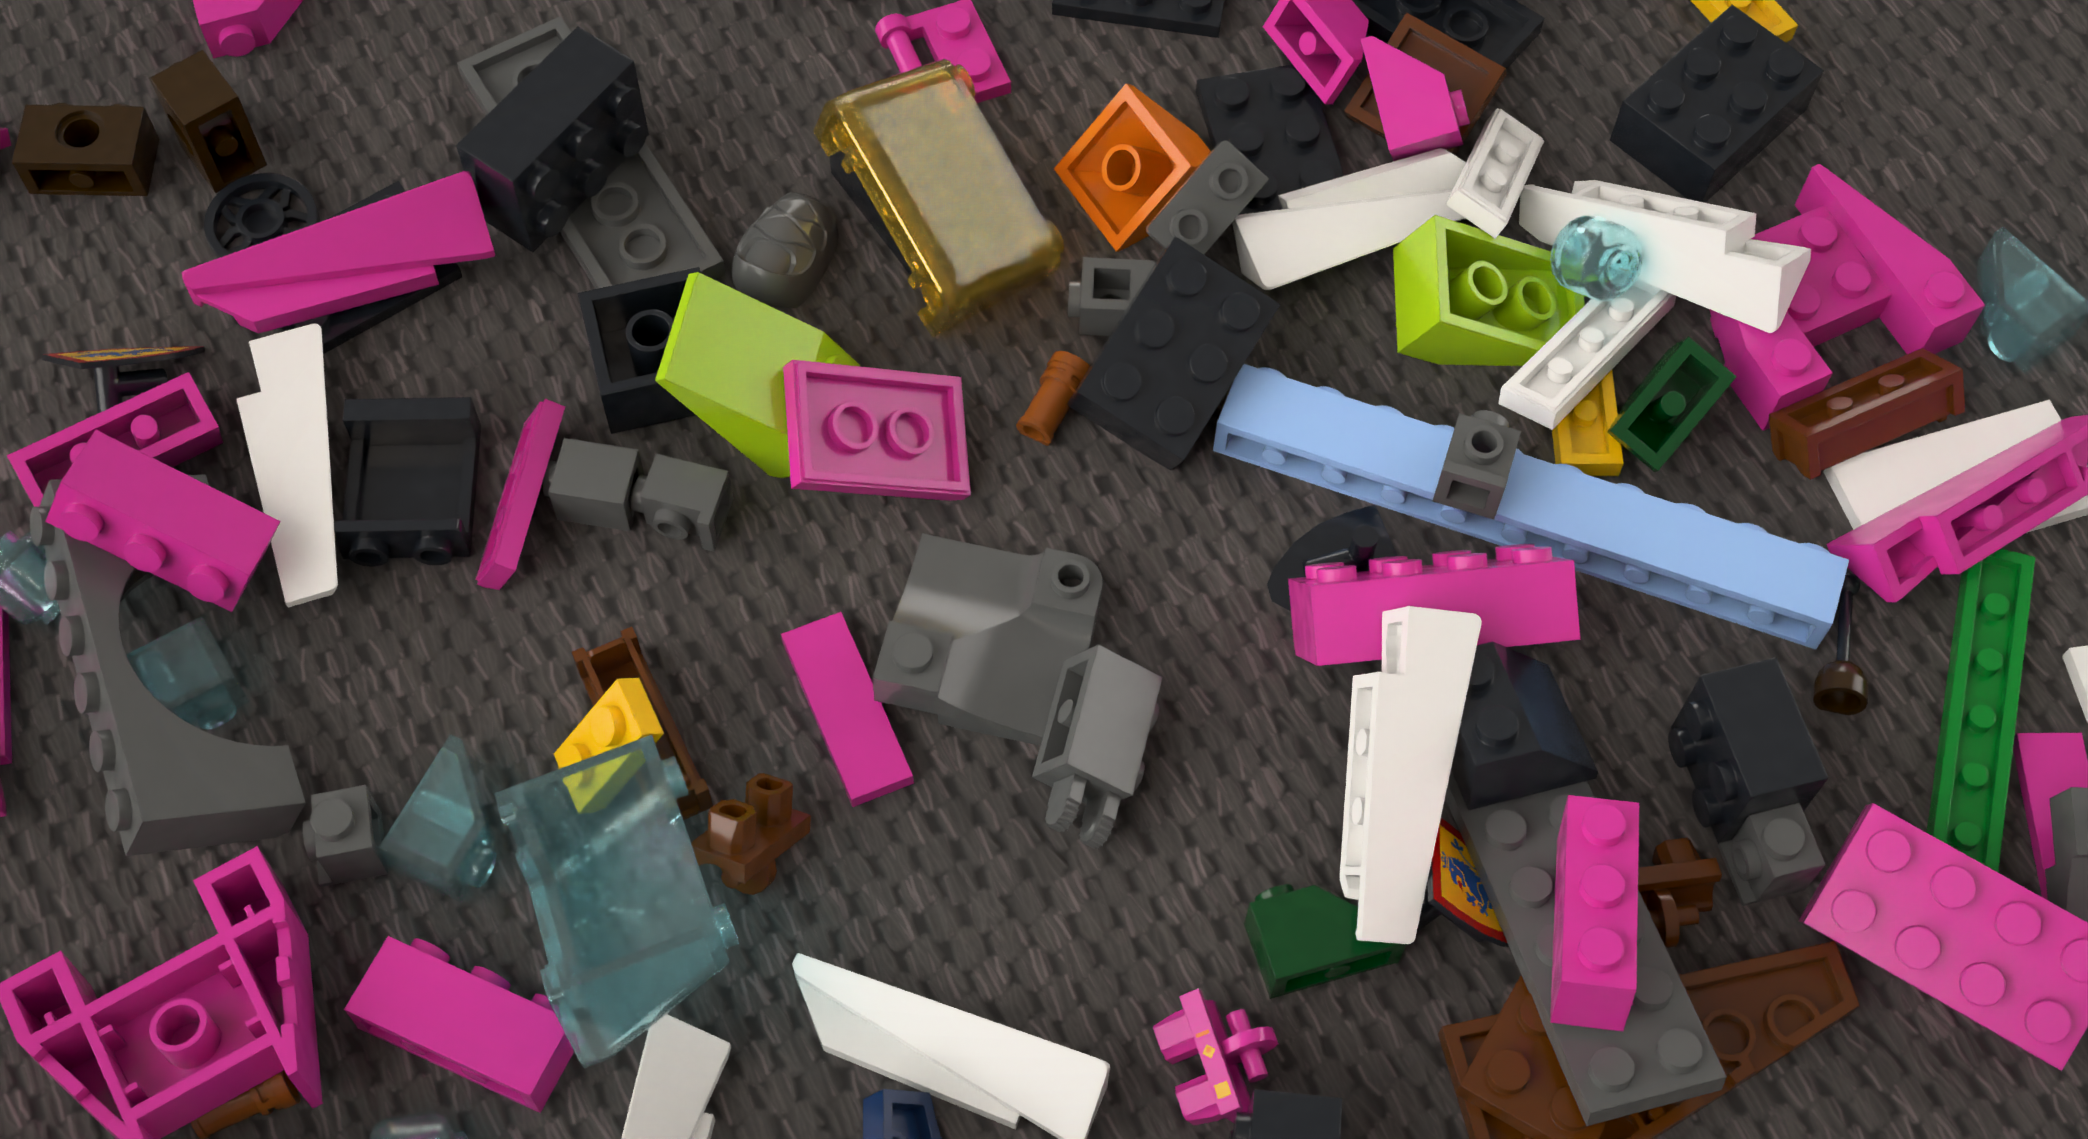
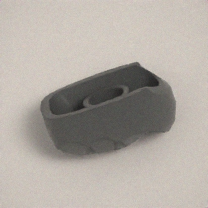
(786, 251)

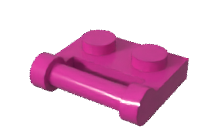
(951, 34)

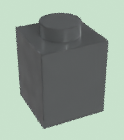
(593, 484)

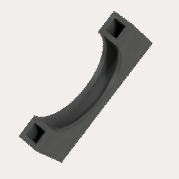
(162, 775)

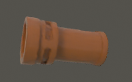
(1049, 405)
(273, 1093)

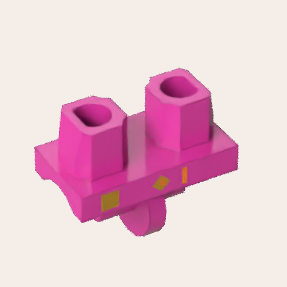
(1202, 1032)

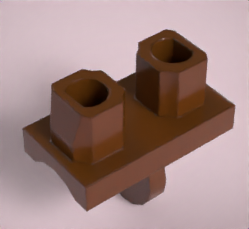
(752, 834)
(1677, 887)

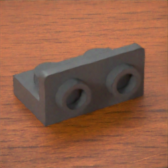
(1208, 199)

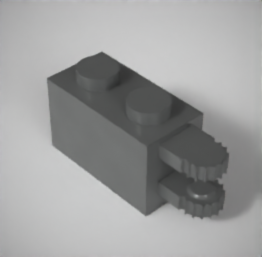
(1096, 740)

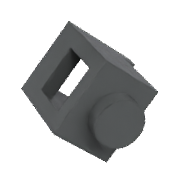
(1105, 292)
(1477, 463)
(684, 499)
(345, 836)
(1772, 855)

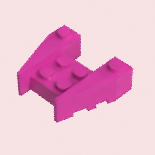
(1857, 272)
(188, 1027)

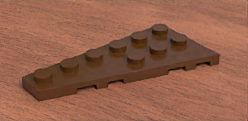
(1748, 1009)

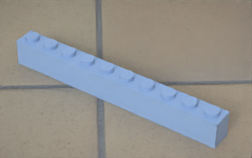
(1601, 525)

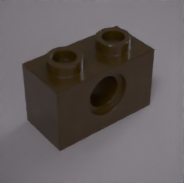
(208, 120)
(86, 150)

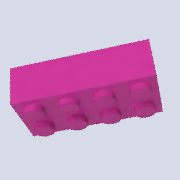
(1519, 596)
(1957, 933)

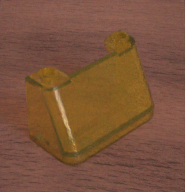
(942, 190)

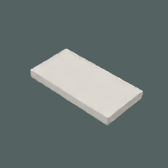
(1901, 471)

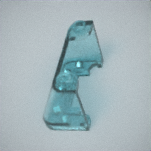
(615, 894)

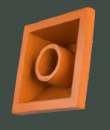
(1130, 165)

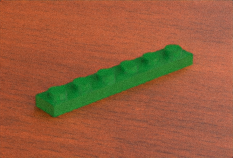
(1981, 706)

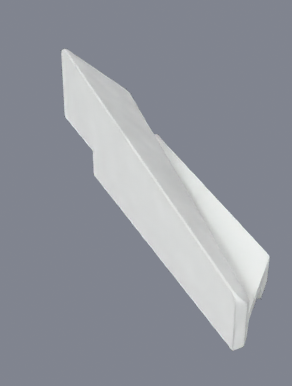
(1345, 218)
(1685, 247)
(292, 459)
(1401, 765)
(952, 1052)
(675, 1082)

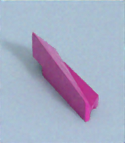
(348, 258)
(1971, 512)

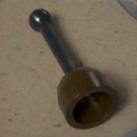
(1841, 683)

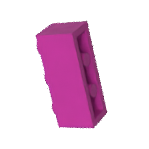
(162, 423)
(161, 520)
(1595, 913)
(462, 1021)

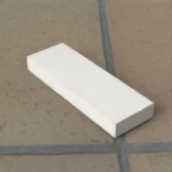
(1495, 172)

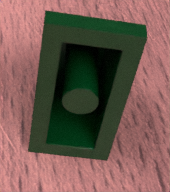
(1670, 402)
(1309, 939)

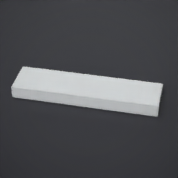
(1583, 353)

